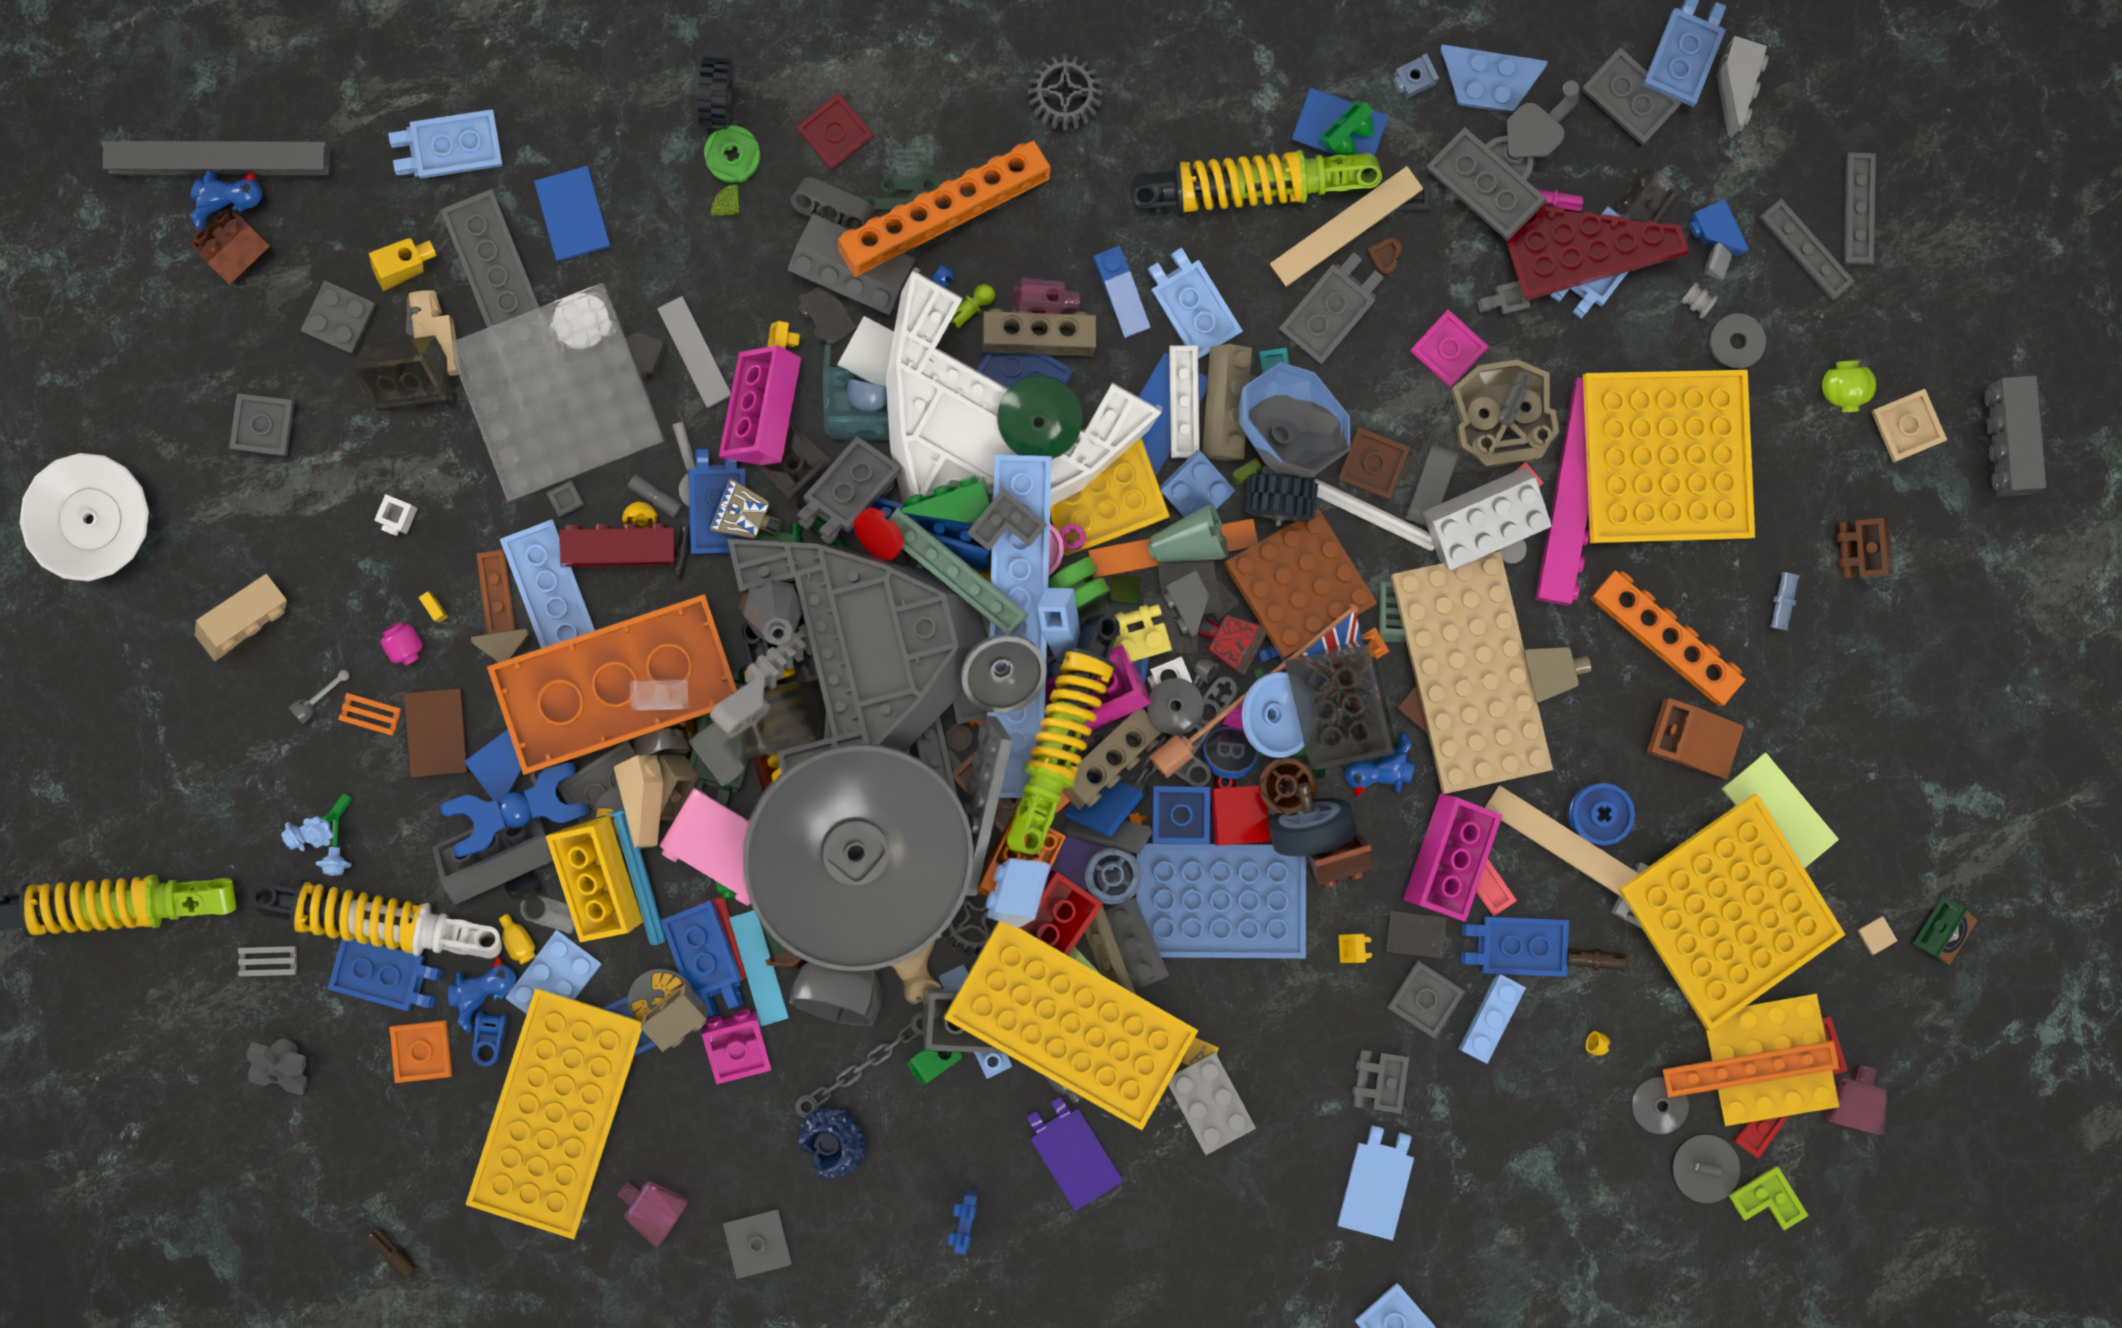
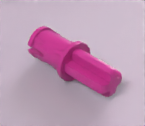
(1560, 200)

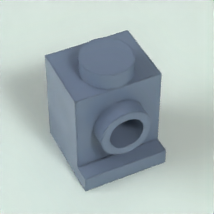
(1410, 86)

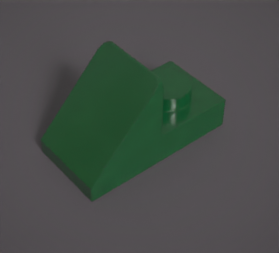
(1125, 596)

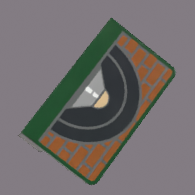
(1946, 930)

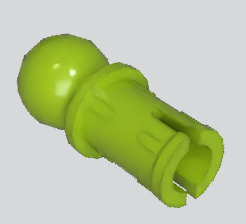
(983, 296)

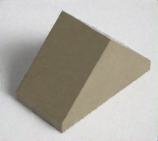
(503, 645)

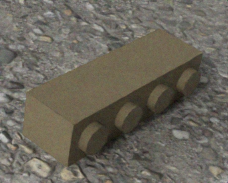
(1227, 375)

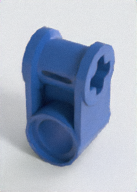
(489, 1036)

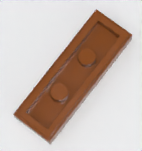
(496, 591)

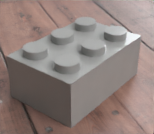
(1210, 1103)

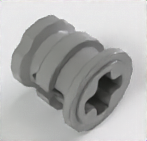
(1699, 300)

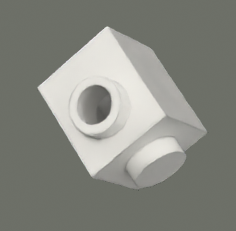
(395, 515)

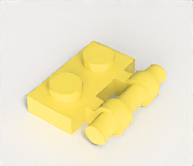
(1143, 642)

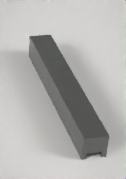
(217, 156)

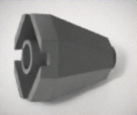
(773, 611)

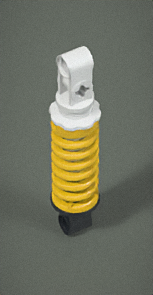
(373, 921)

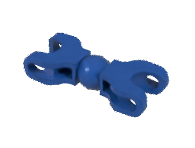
(514, 809)

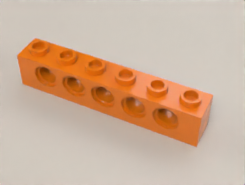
(1673, 654)

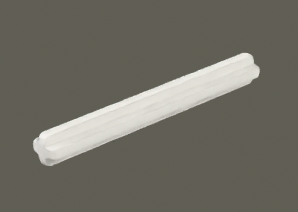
(1374, 515)

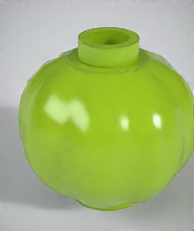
(1849, 385)

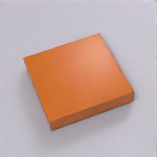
(421, 1051)

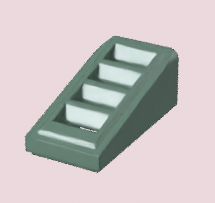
(1386, 634)

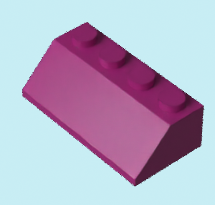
(760, 406)
(1123, 694)
(1452, 857)

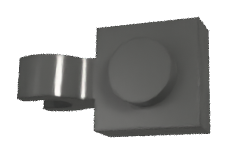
(1507, 297)

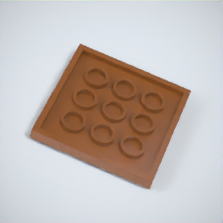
(1298, 582)

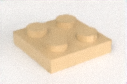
(1909, 425)

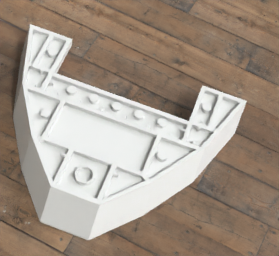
(947, 411)

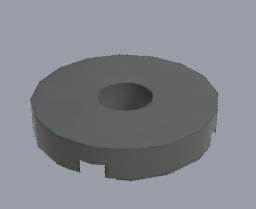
(1750, 331)

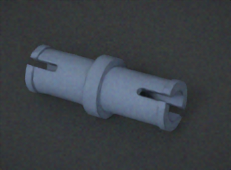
(1784, 601)

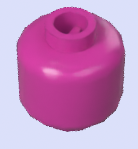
(401, 643)

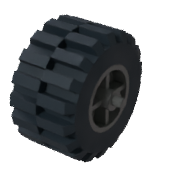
(1281, 497)

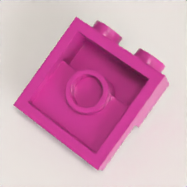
(735, 1046)

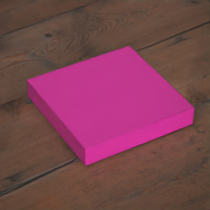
(1449, 349)

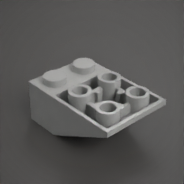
(1738, 82)

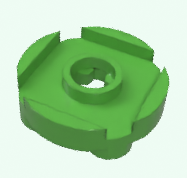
(739, 169)

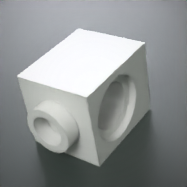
(1176, 666)

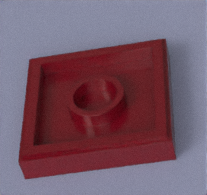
(834, 131)

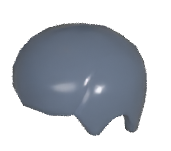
(866, 395)

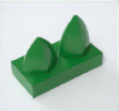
(1338, 135)

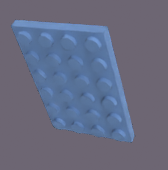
(1223, 900)

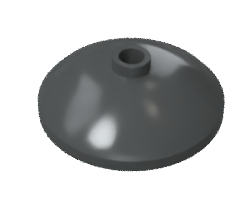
(1007, 686)

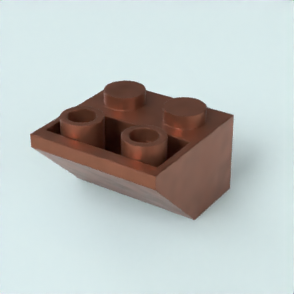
(229, 244)

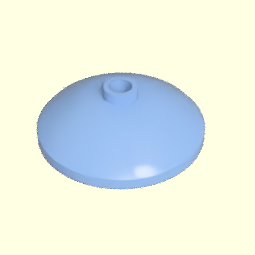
(1281, 732)

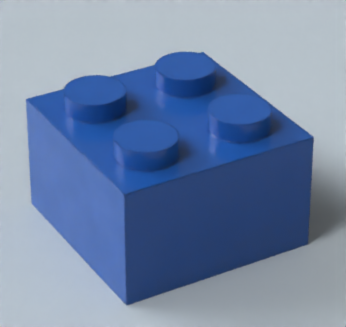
(1180, 815)

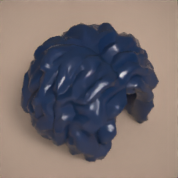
(833, 1140)

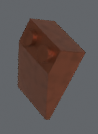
(1348, 860)

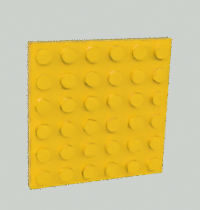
(1668, 456)
(1731, 911)

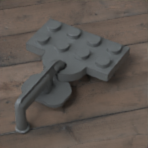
(1498, 184)

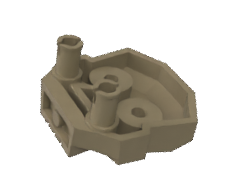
(1488, 390)

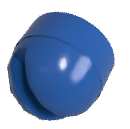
(941, 273)

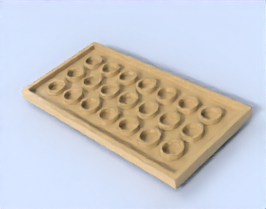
(1471, 673)

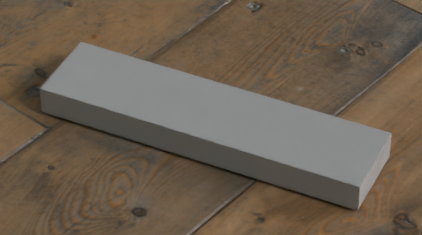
(694, 352)

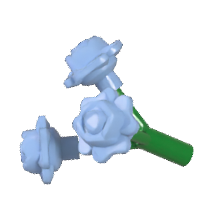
(317, 833)

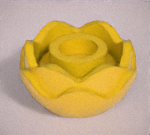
(640, 514)

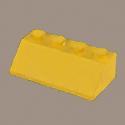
(594, 879)

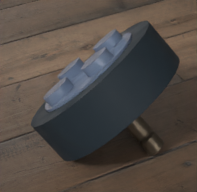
(1314, 829)

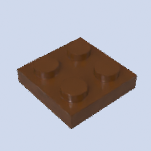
(1373, 463)

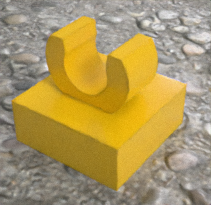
(780, 336)
(1353, 948)

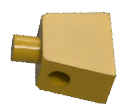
(389, 264)

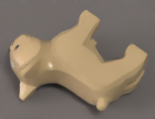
(916, 975)

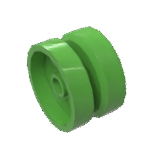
(1075, 577)

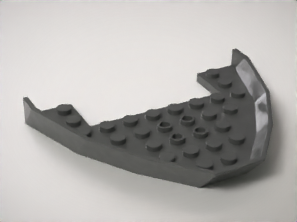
(879, 635)

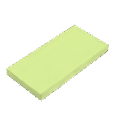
(1792, 813)

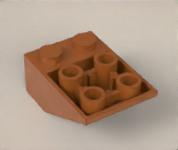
(1695, 738)

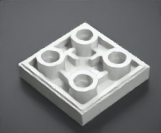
(868, 352)

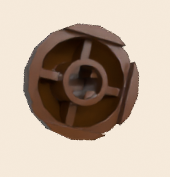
(1280, 784)

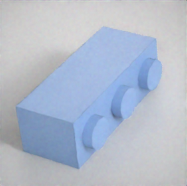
(1492, 1018)

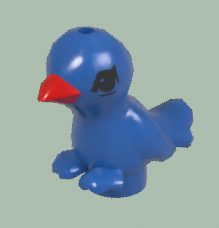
(216, 194)
(1388, 770)
(472, 991)

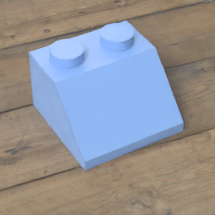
(1017, 891)

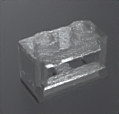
(659, 695)

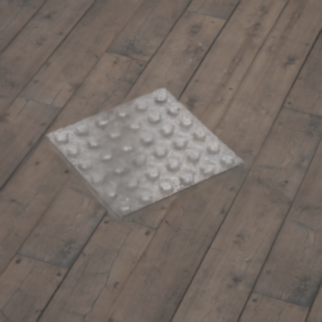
(556, 392)

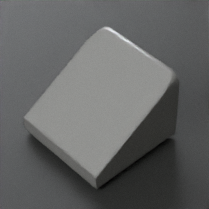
(1718, 262)

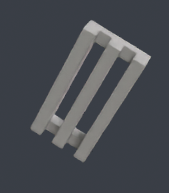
(243, 961)

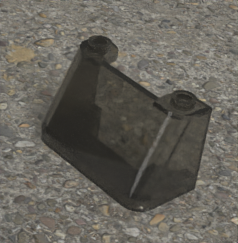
(793, 720)

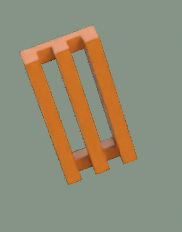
(347, 707)

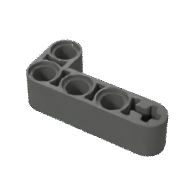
(1184, 772)

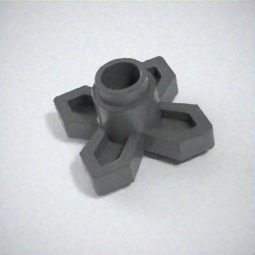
(277, 1065)

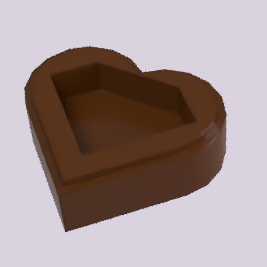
(1385, 255)

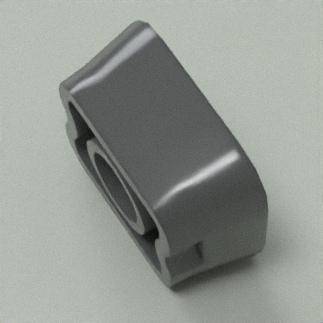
(662, 743)

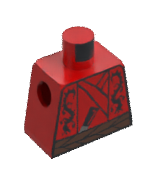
(1234, 642)

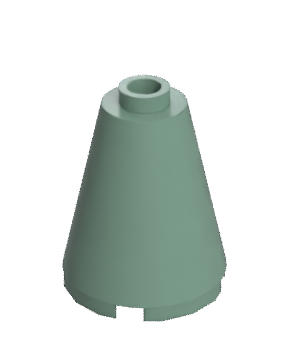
(1191, 538)

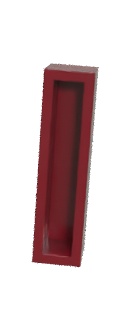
(616, 546)

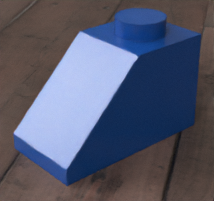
(1717, 225)

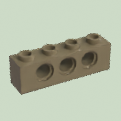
(1026, 342)
(1136, 726)

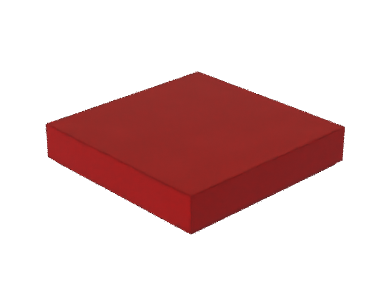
(1239, 815)

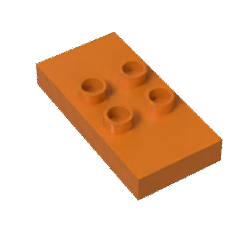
(578, 690)

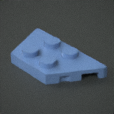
(1489, 78)

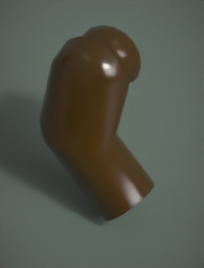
(689, 729)

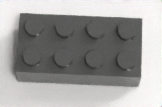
(2015, 436)

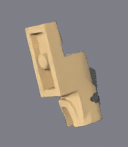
(425, 320)

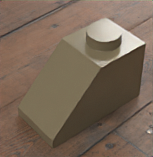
(678, 783)

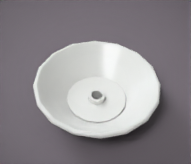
(57, 511)

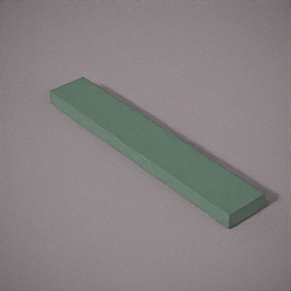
(959, 574)

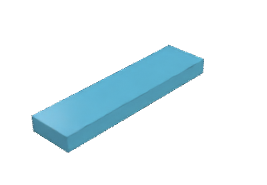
(760, 976)

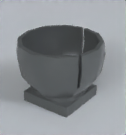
(827, 990)

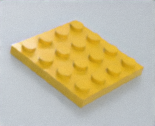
(1115, 502)
(1765, 1029)

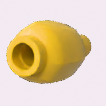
(517, 941)

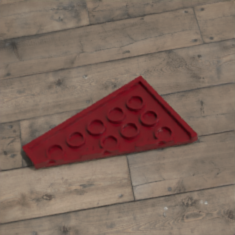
(1573, 248)

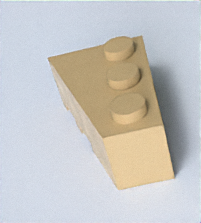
(239, 617)

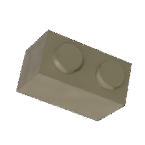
(674, 1018)

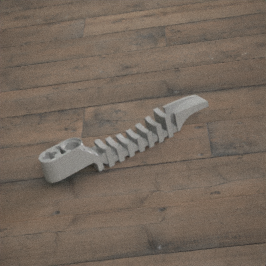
(748, 704)

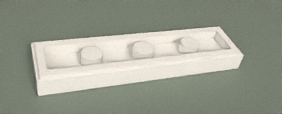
(1184, 400)

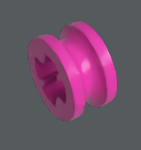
(1078, 543)

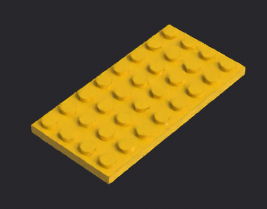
(1071, 1024)
(555, 1113)

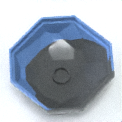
(1294, 421)

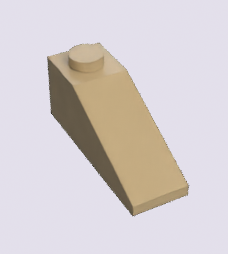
(641, 795)

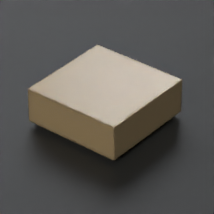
(1877, 935)

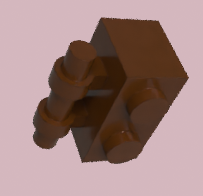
(1872, 544)

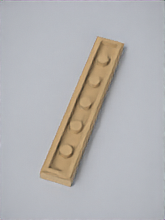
(1346, 226)
(1560, 840)

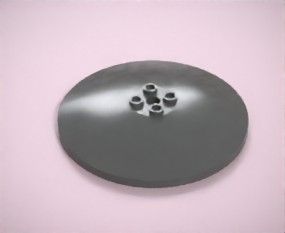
(868, 907)

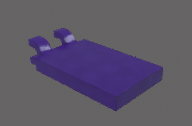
(1073, 1155)

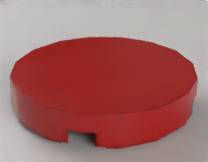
(878, 534)

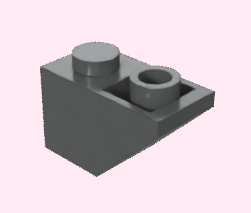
(1189, 599)

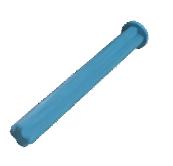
(639, 880)

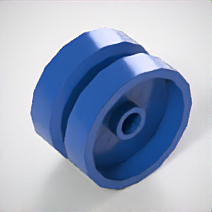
(1617, 810)

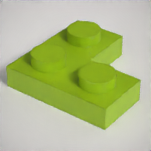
(1769, 1191)

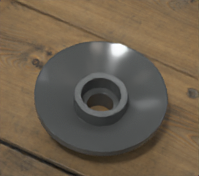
(1164, 717)
(1646, 1111)

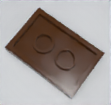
(436, 733)

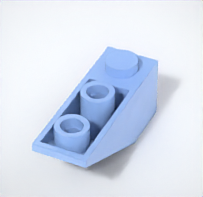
(1059, 620)

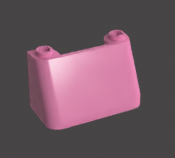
(709, 840)

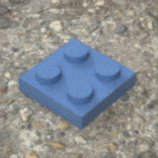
(1196, 485)

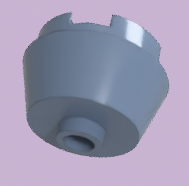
(1113, 876)

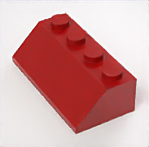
(1062, 913)

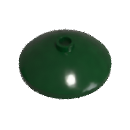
(1042, 398)

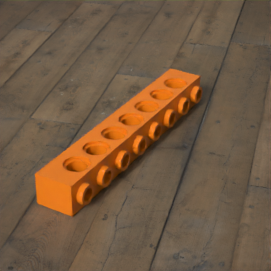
(937, 221)

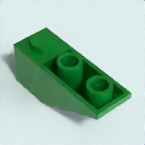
(956, 503)

